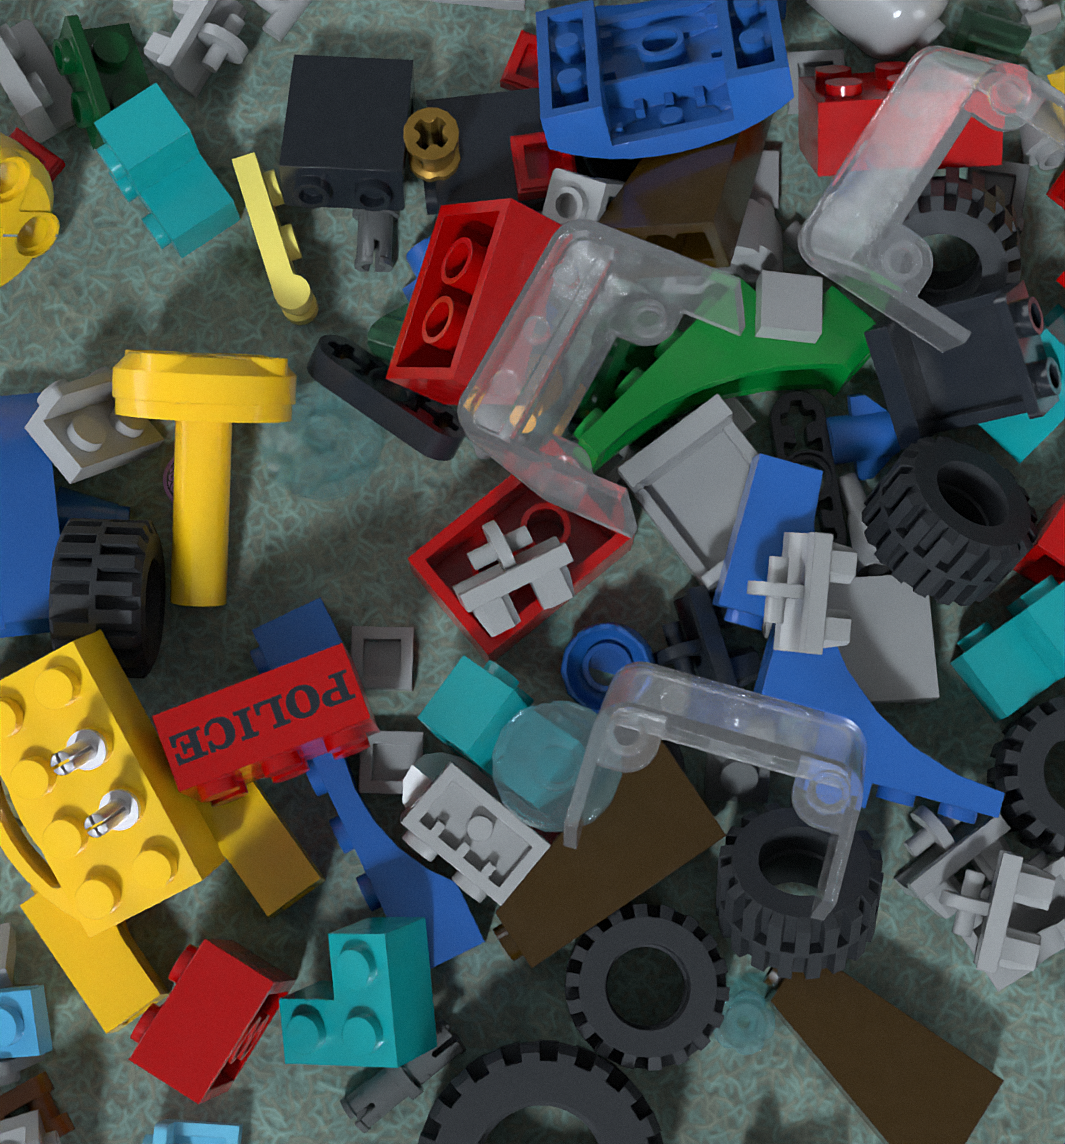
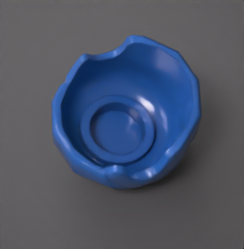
(603, 648)

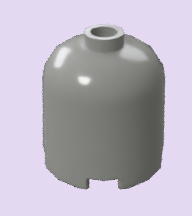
(884, 26)

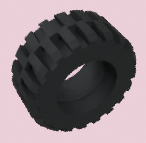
(541, 1076)

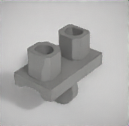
(199, 42)
(540, 566)
(799, 592)
(950, 852)
(997, 941)

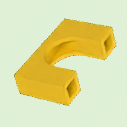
(111, 967)

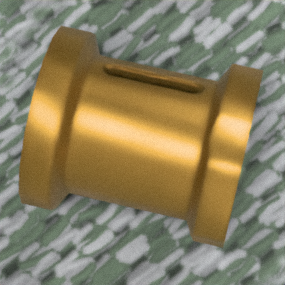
(427, 128)

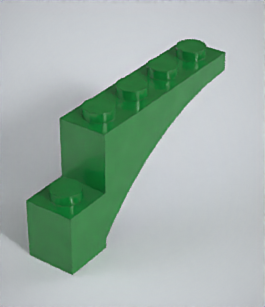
(713, 361)

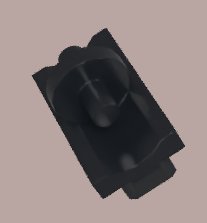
(698, 645)

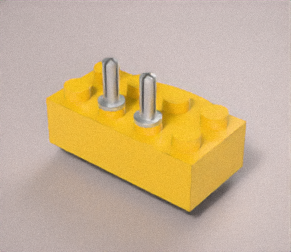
(93, 791)

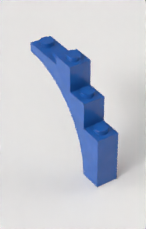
(783, 499)

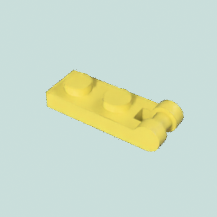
(276, 242)

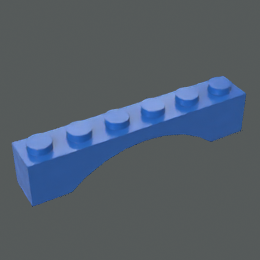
(390, 875)

